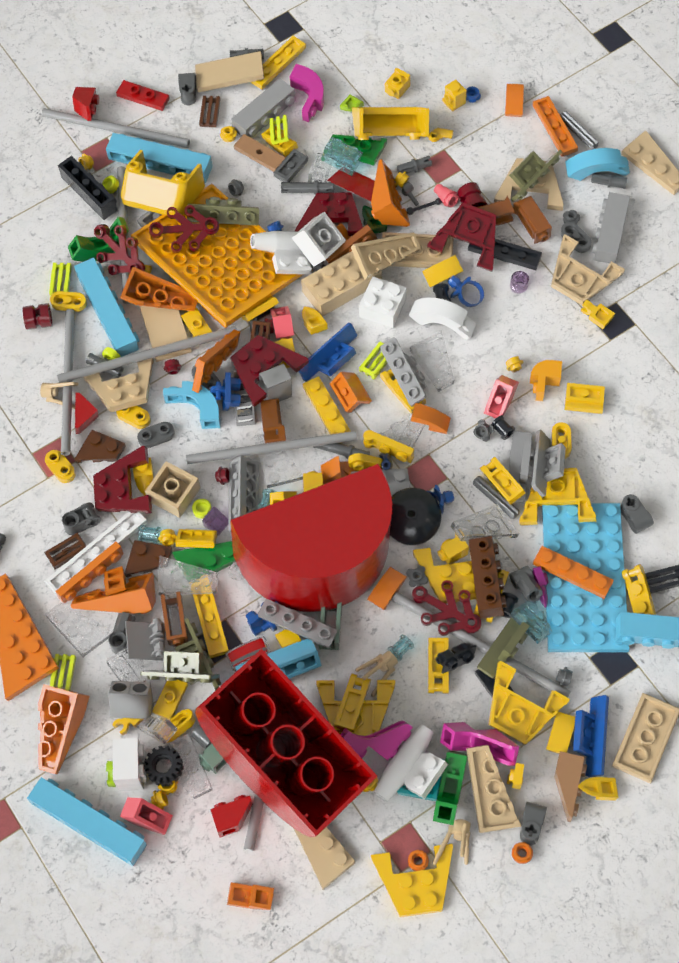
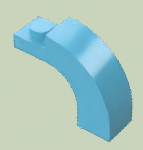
(595, 161)
(203, 401)

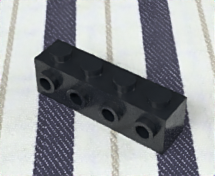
(88, 187)

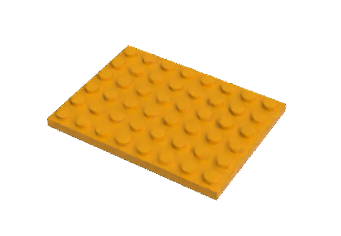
(225, 270)

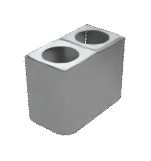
(276, 383)
(130, 699)

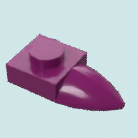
(542, 580)

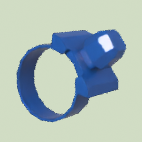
(455, 283)
(446, 497)

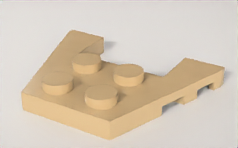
(546, 184)
(578, 280)
(125, 390)

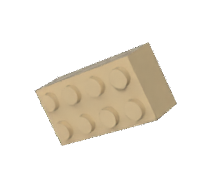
(336, 284)

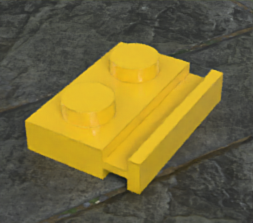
(584, 398)

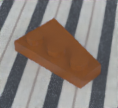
(362, 235)

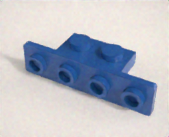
(332, 354)
(591, 735)

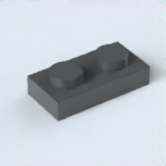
(290, 166)

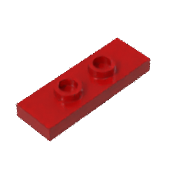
(142, 95)

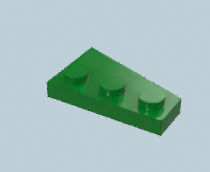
(371, 148)
(208, 558)

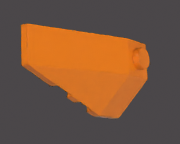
(386, 199)
(152, 291)
(137, 597)
(59, 721)

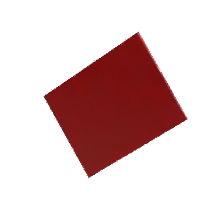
(356, 183)

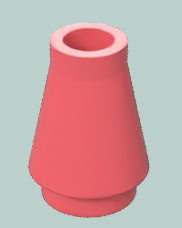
(446, 195)

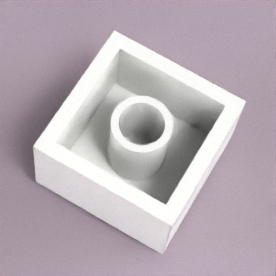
(318, 239)
(382, 302)
(129, 764)

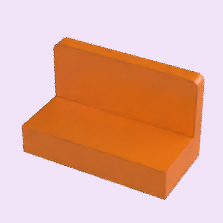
(349, 390)

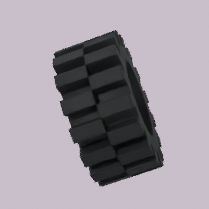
(155, 757)

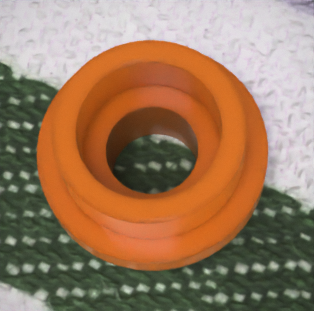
(525, 847)
(418, 854)

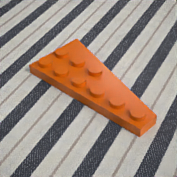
(22, 649)

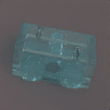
(341, 156)

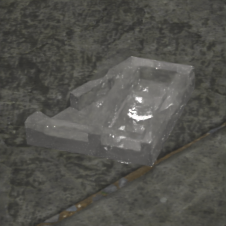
(404, 431)
(125, 668)

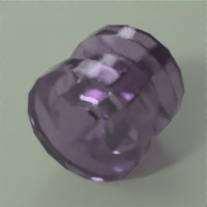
(519, 277)

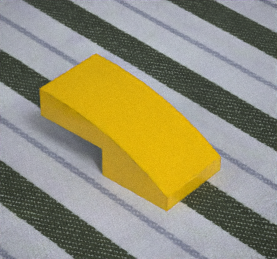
(283, 148)
(442, 271)
(561, 733)

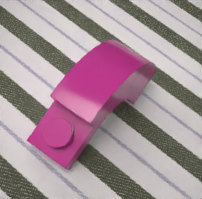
(310, 83)

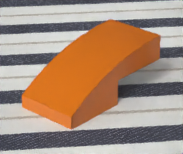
(514, 100)
(429, 416)
(114, 580)
(386, 588)
(250, 896)

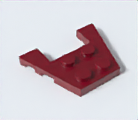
(337, 206)
(471, 226)
(258, 357)
(114, 486)

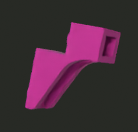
(459, 736)
(383, 741)

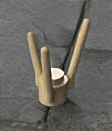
(49, 390)
(384, 662)
(461, 833)

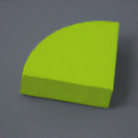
(350, 102)
(109, 768)

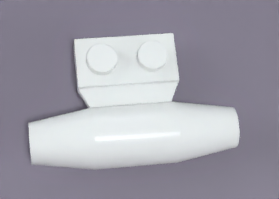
(287, 255)
(411, 767)

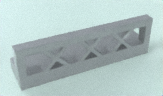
(238, 487)

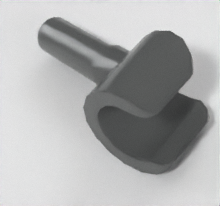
(406, 191)

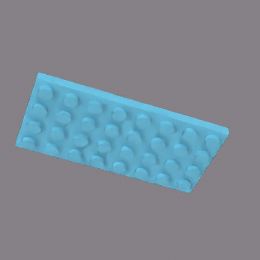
(577, 616)

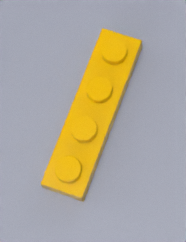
(280, 60)
(325, 406)
(211, 624)

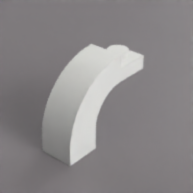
(443, 312)

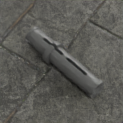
(307, 187)
(342, 449)

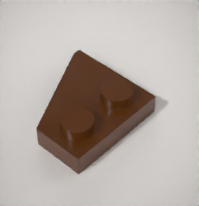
(100, 448)
(145, 557)

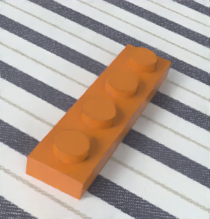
(555, 126)
(89, 572)
(573, 572)

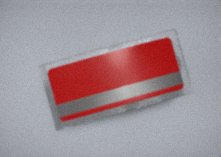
(246, 651)

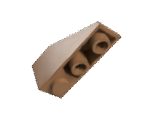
(567, 778)

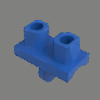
(228, 399)
(258, 624)

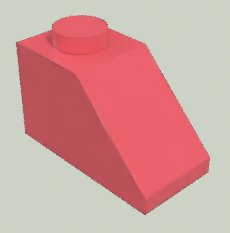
(282, 322)
(501, 396)
(146, 815)

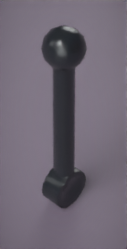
(410, 210)

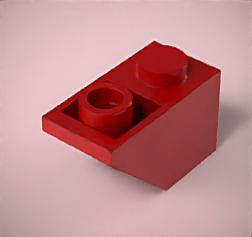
(85, 101)
(231, 816)

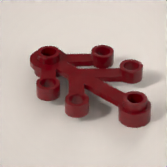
(186, 228)
(121, 249)
(448, 611)

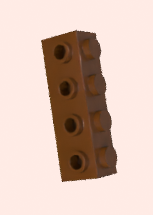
(486, 577)

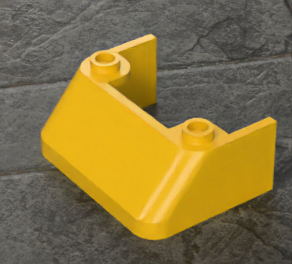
(390, 122)
(159, 193)

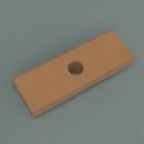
(259, 152)

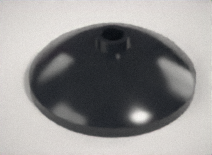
(423, 525)

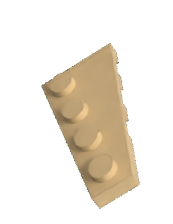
(652, 160)
(381, 253)
(491, 800)
(326, 856)

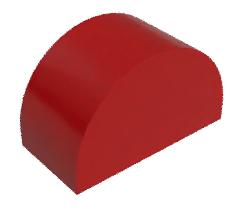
(317, 544)
(283, 746)

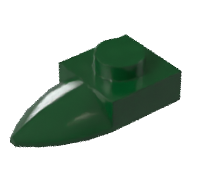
(375, 225)

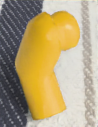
(439, 133)

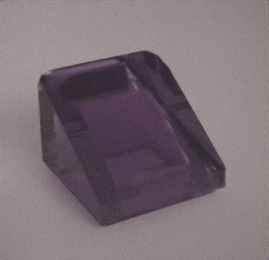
(215, 521)

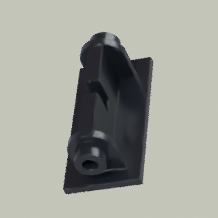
(462, 655)

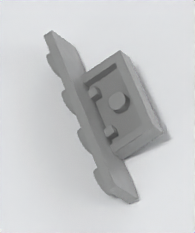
(405, 371)
(519, 459)
(547, 463)
(297, 623)

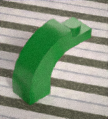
(85, 248)
(450, 788)

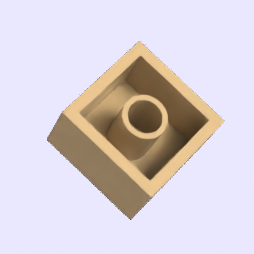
(173, 489)

